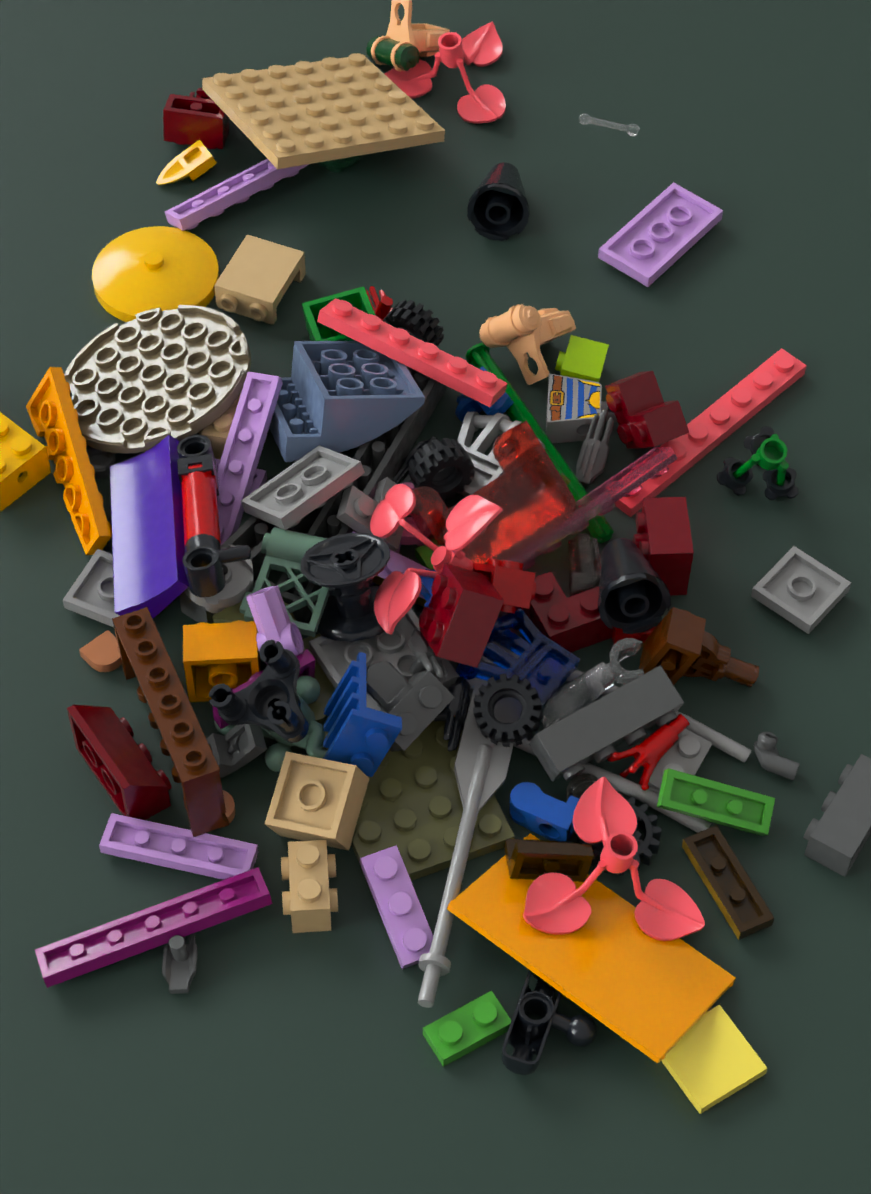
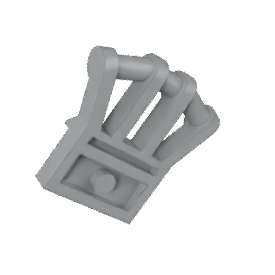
(485, 466)

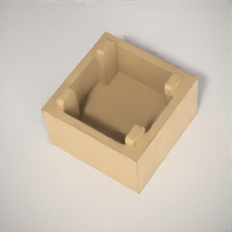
(317, 800)

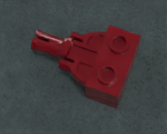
(195, 118)

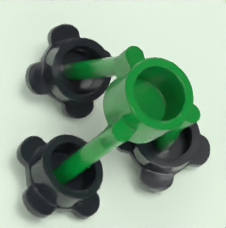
(769, 454)

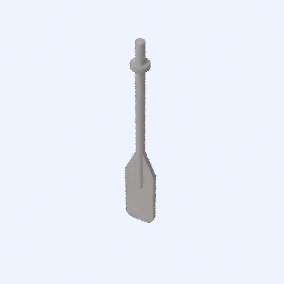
(479, 774)

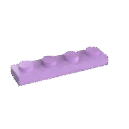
(176, 847)

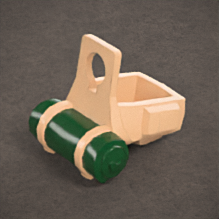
(404, 41)

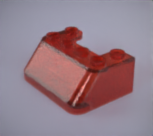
(528, 492)

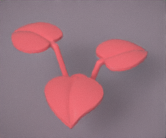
(480, 48)
(463, 524)
(607, 817)

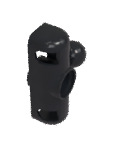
(530, 1036)

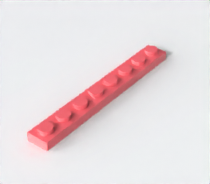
(721, 421)

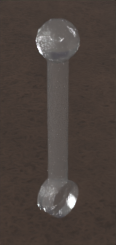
(632, 129)

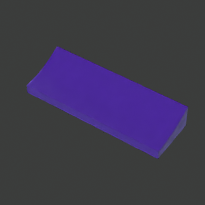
(147, 530)

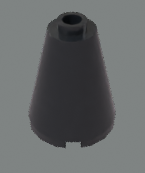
(499, 204)
(630, 589)

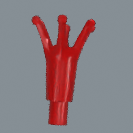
(652, 749)

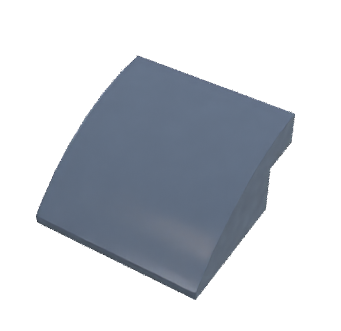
(340, 398)

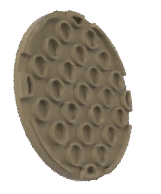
(157, 377)

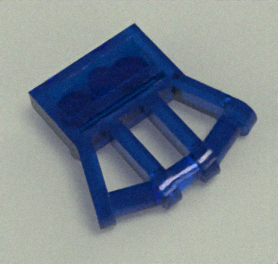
(540, 660)

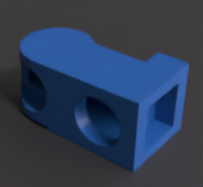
(542, 812)

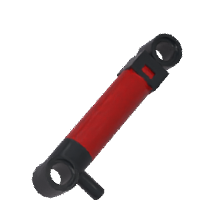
(201, 519)

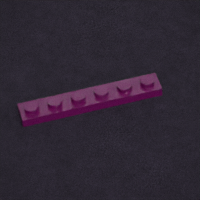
(152, 927)

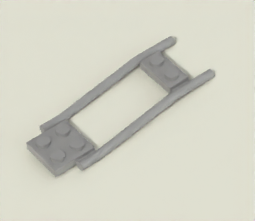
(683, 756)

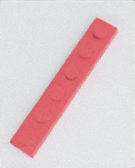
(412, 352)

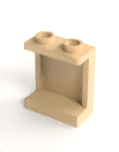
(258, 278)

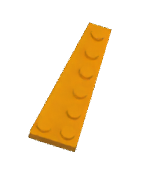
(57, 421)

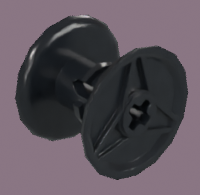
(347, 568)

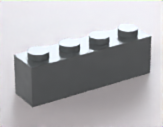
(606, 724)

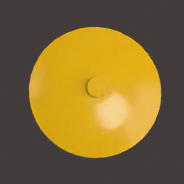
(153, 271)

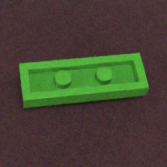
(715, 802)

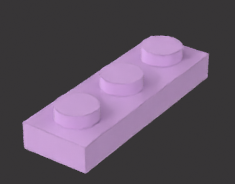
(398, 905)

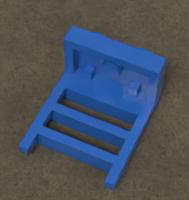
(355, 731)

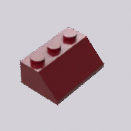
(118, 761)

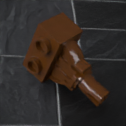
(689, 651)

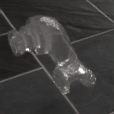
(592, 683)

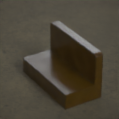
(536, 857)

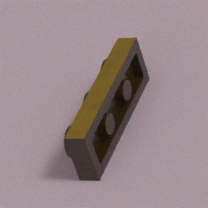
(727, 882)

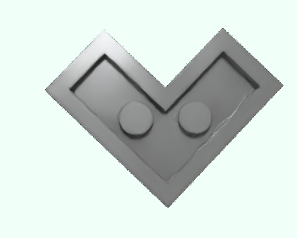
(357, 509)

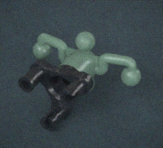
(277, 704)

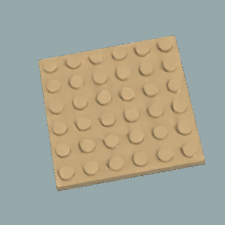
(321, 110)

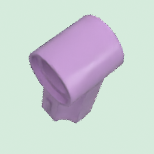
(273, 620)

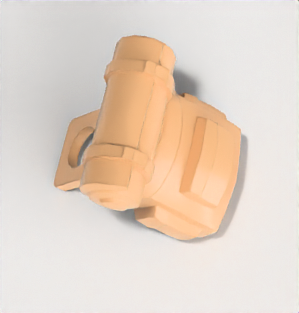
(523, 331)

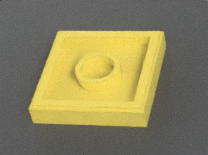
(713, 1060)

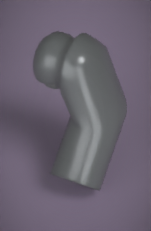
(770, 759)

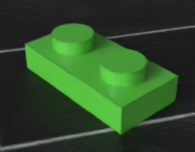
(467, 1028)

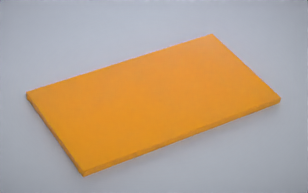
(608, 967)

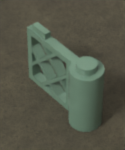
(283, 553)

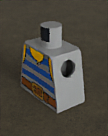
(572, 407)

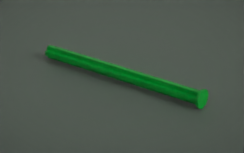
(479, 356)

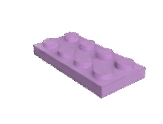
(660, 234)

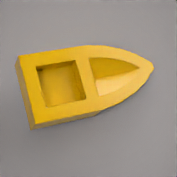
(191, 162)

